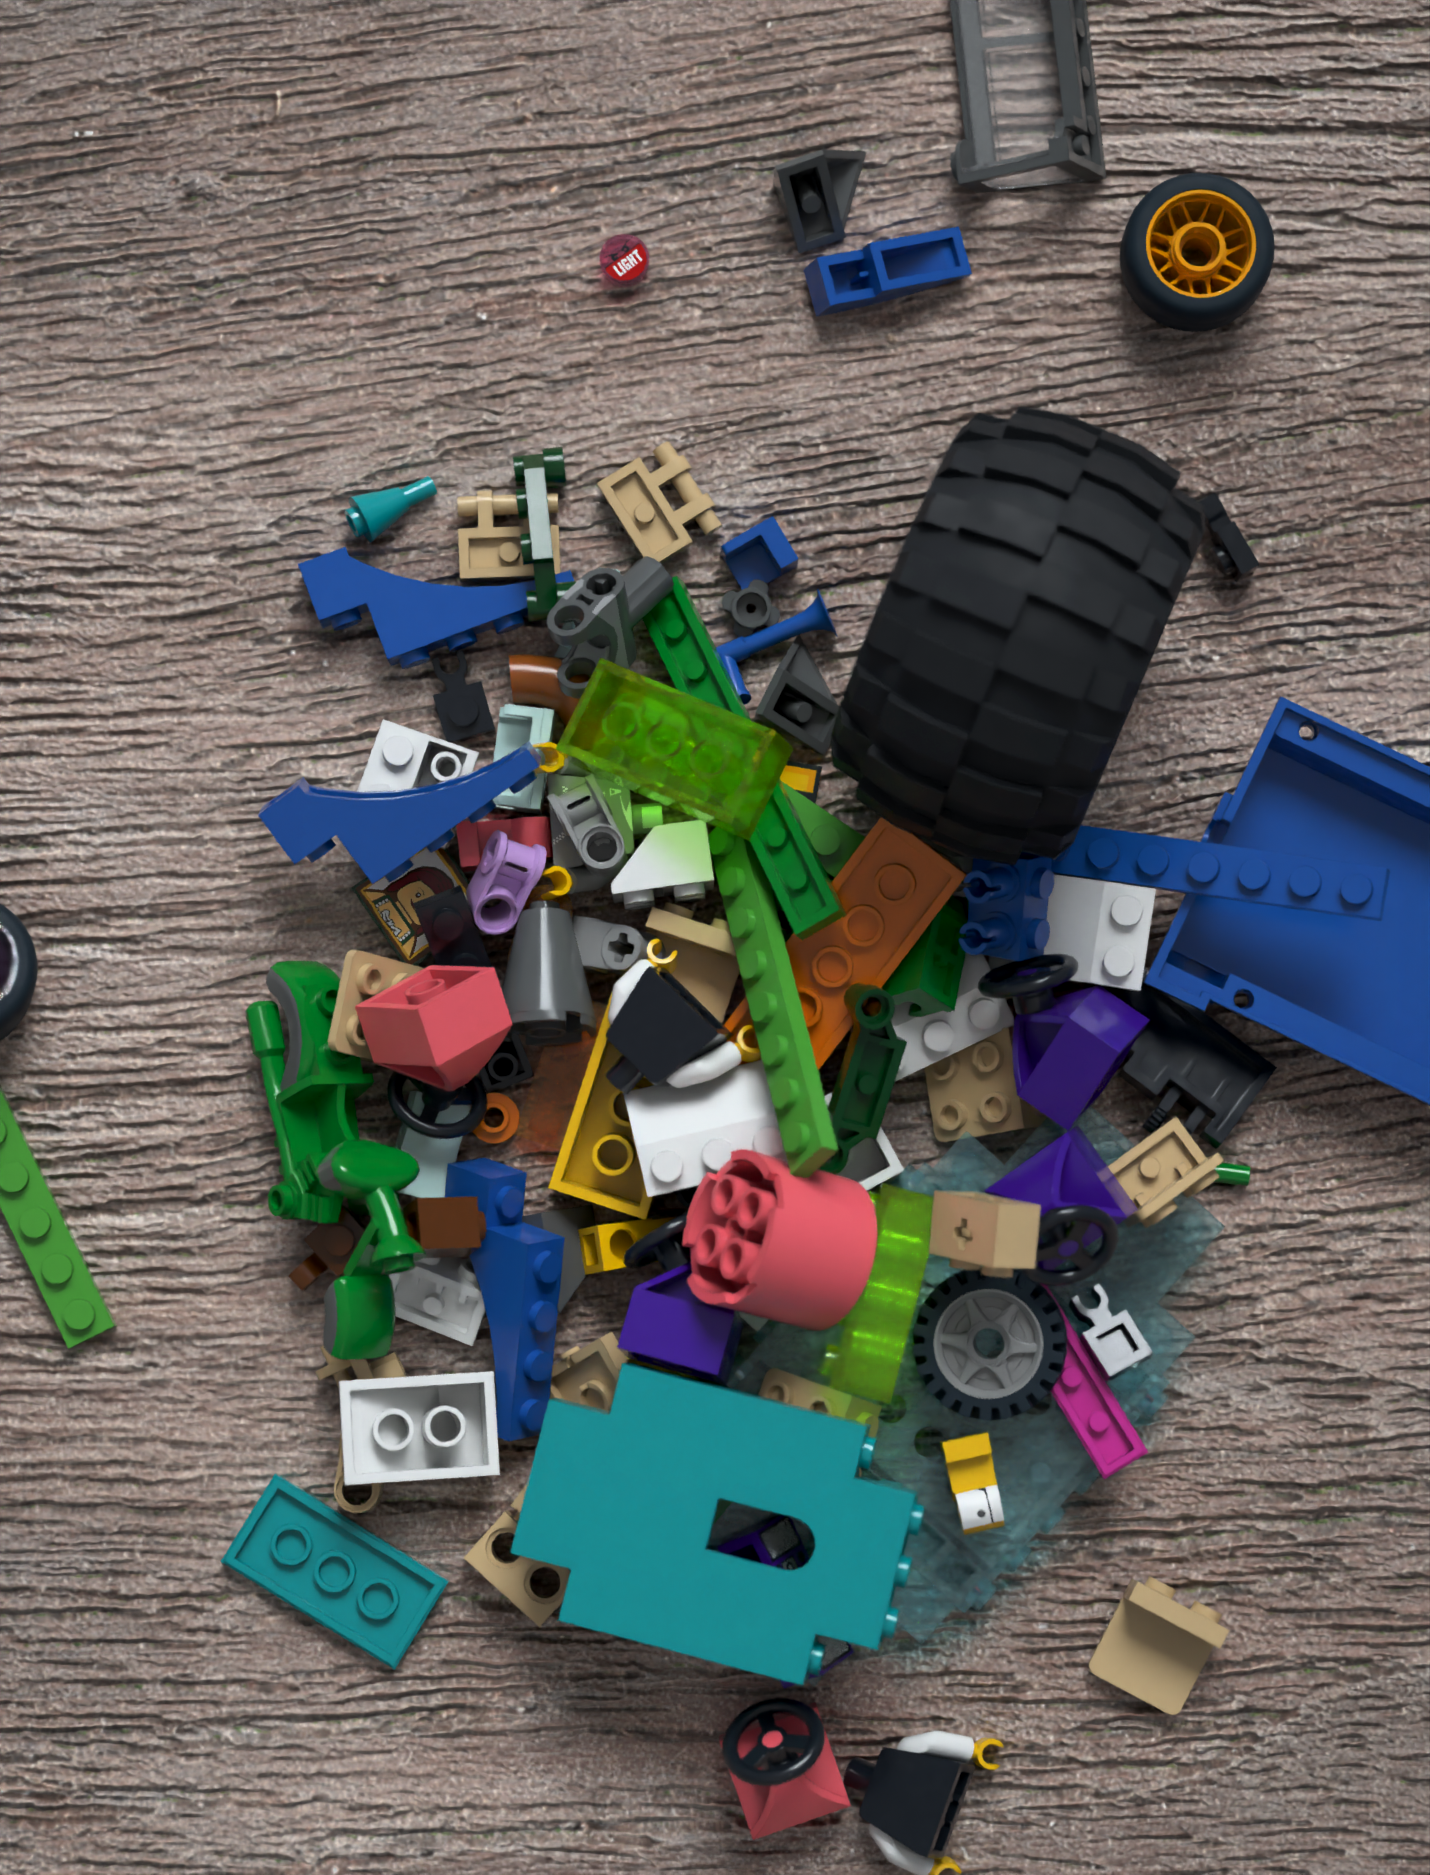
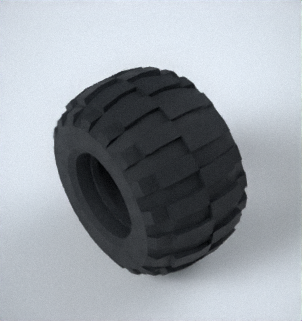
(1015, 634)

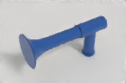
(811, 619)

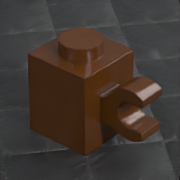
(446, 1225)
(332, 1249)

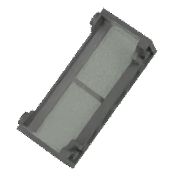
(1025, 95)

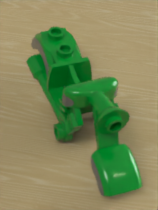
(327, 1160)

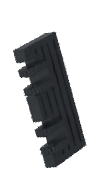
(1195, 1057)

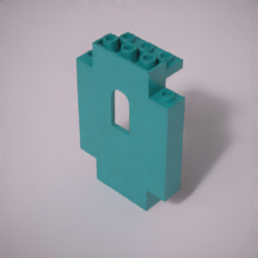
(635, 1501)

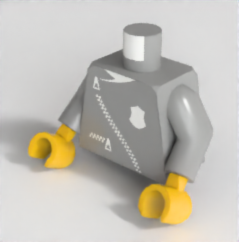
(568, 871)

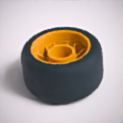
(1206, 215)

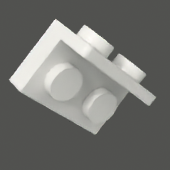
(441, 1297)

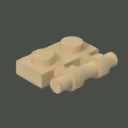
(646, 513)
(496, 552)

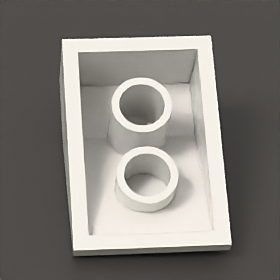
(1101, 928)
(419, 1428)

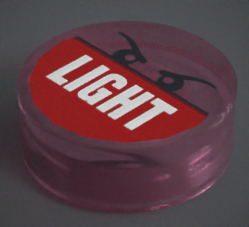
(624, 260)

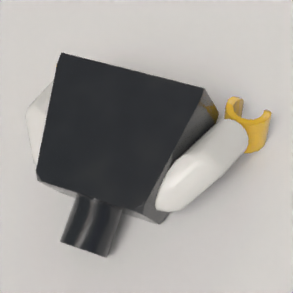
(667, 1030)
(917, 1796)

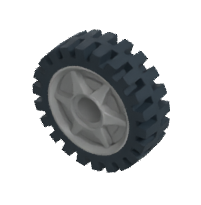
(982, 1384)

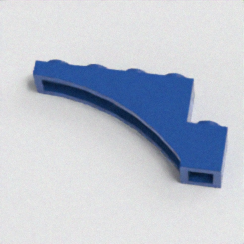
(411, 613)
(390, 826)
(520, 1291)

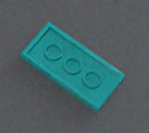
(335, 1571)

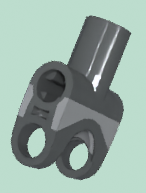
(604, 613)

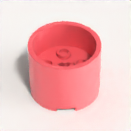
(780, 1241)

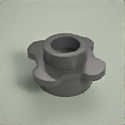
(747, 622)

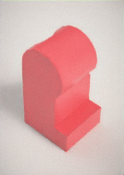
(525, 830)

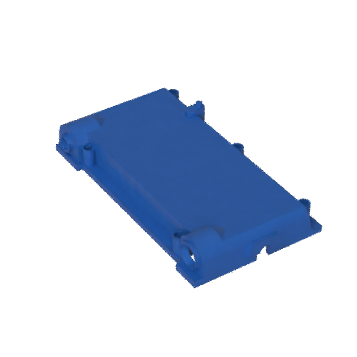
(1314, 976)

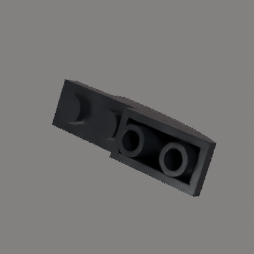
(457, 942)

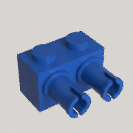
(1008, 908)

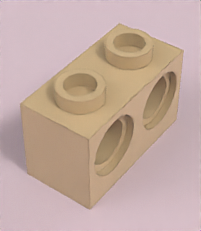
(514, 1577)

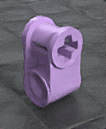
(507, 873)

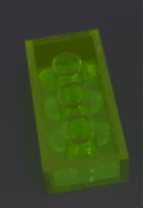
(675, 748)
(880, 1321)

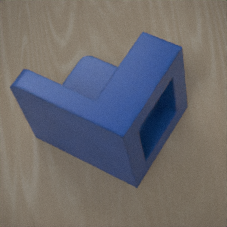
(759, 554)

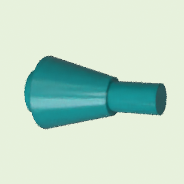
(376, 511)

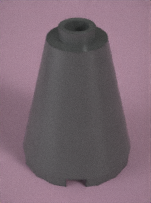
(547, 979)

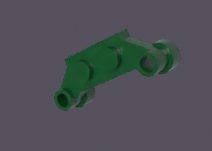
(538, 474)
(865, 1073)

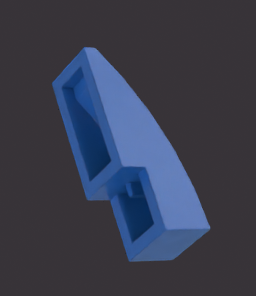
(886, 270)

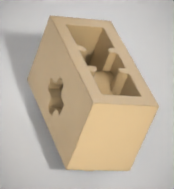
(984, 1231)

